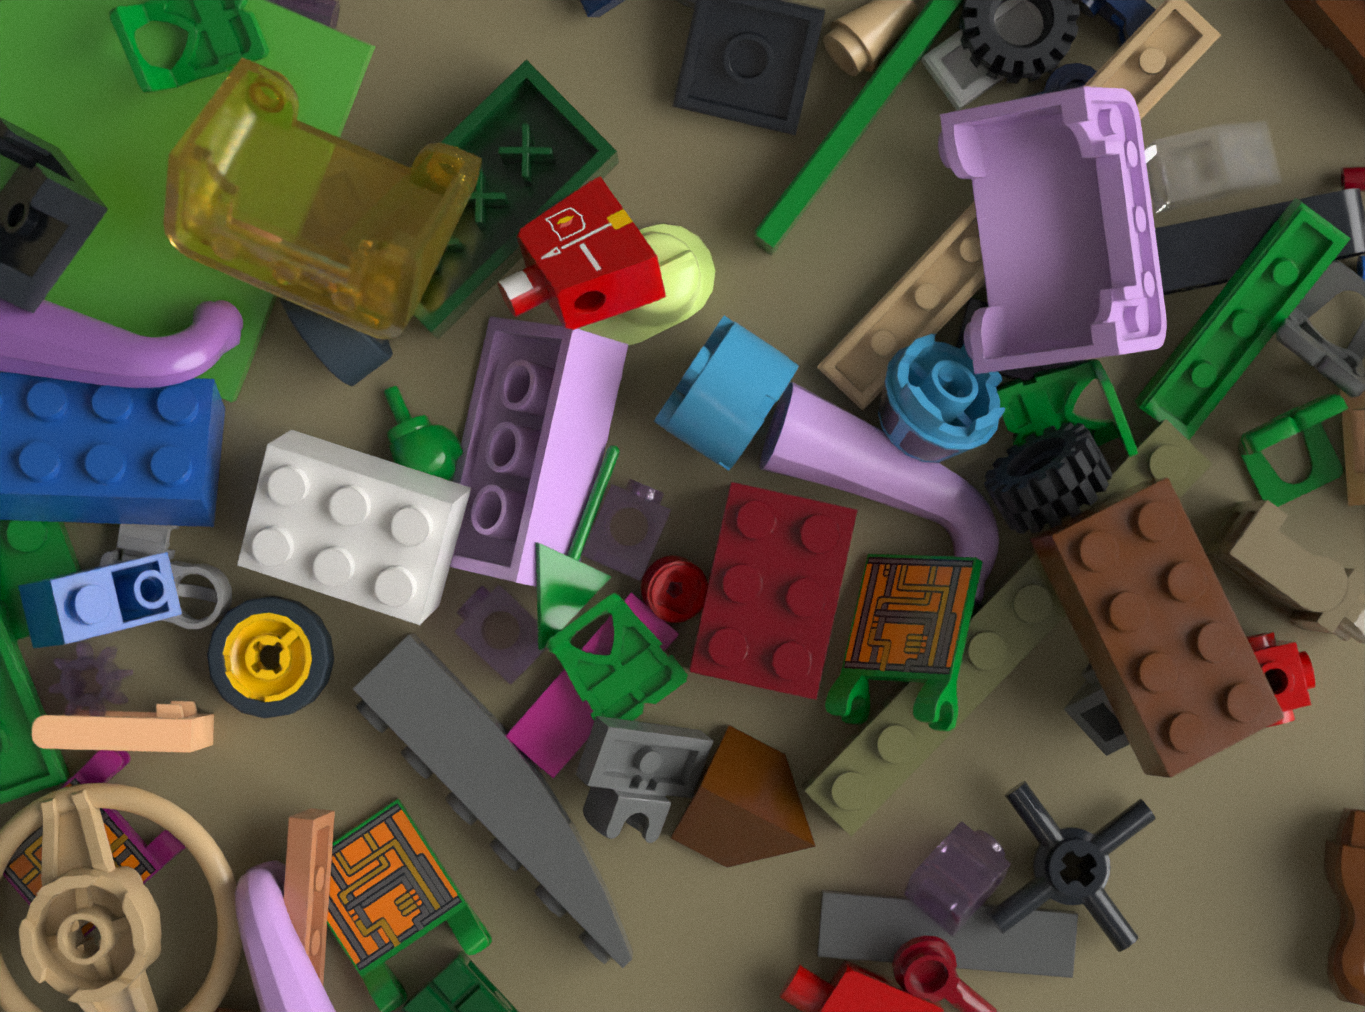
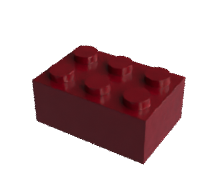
(773, 590)

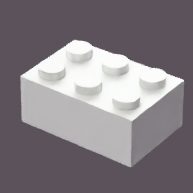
(353, 526)

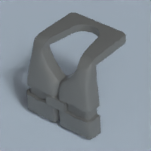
(1298, 334)

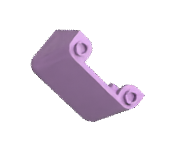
(1059, 228)

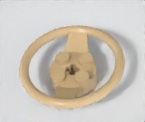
(87, 887)

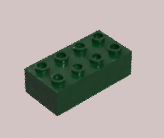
(532, 158)

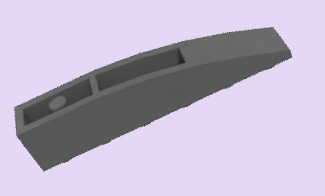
(491, 782)

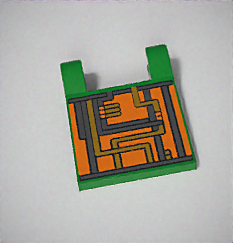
(908, 629)
(389, 895)

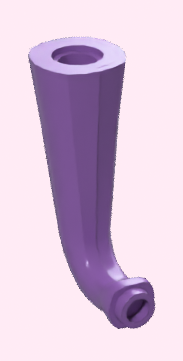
(87, 350)

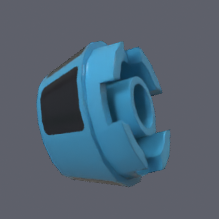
(936, 402)

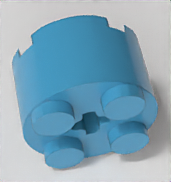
(726, 393)

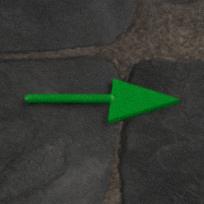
(563, 580)

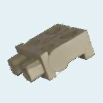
(1269, 562)

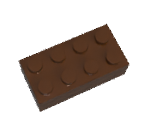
(1157, 628)

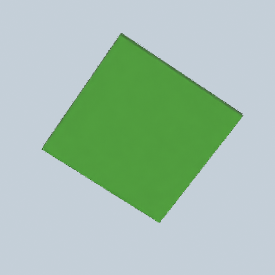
(77, 91)

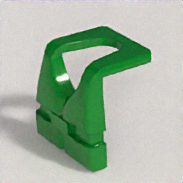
(216, 40)
(1051, 401)
(1323, 459)
(626, 678)

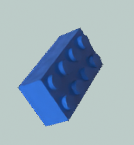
(109, 451)

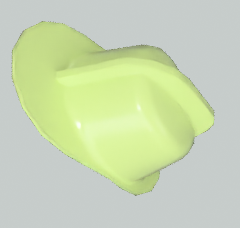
(687, 281)

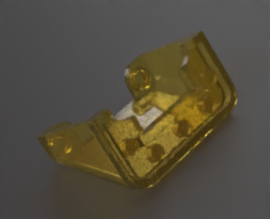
(310, 209)

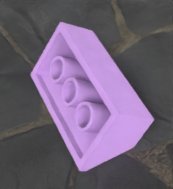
(533, 443)

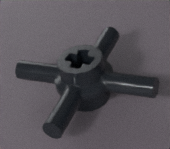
(1095, 868)

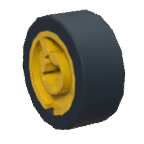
(340, 348)
(304, 657)

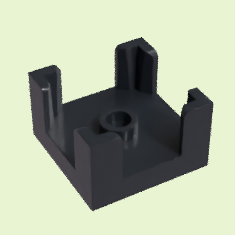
(43, 217)

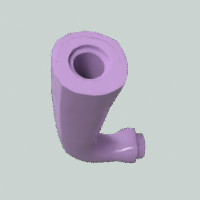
(837, 449)
(273, 950)

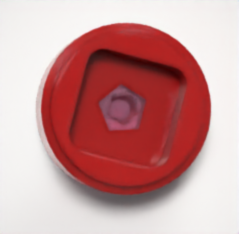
(674, 588)

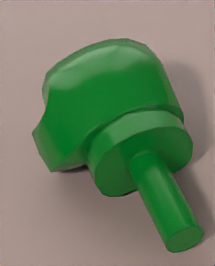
(420, 444)

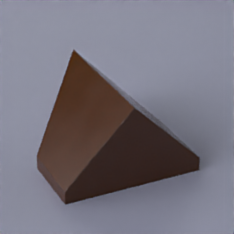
(744, 805)

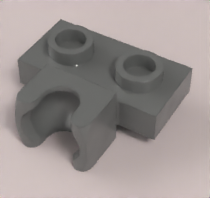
(633, 771)

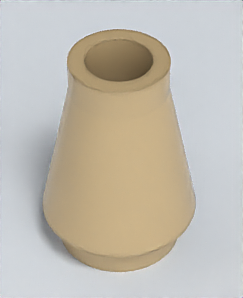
(867, 33)

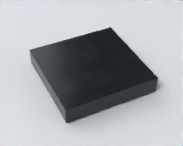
(749, 61)

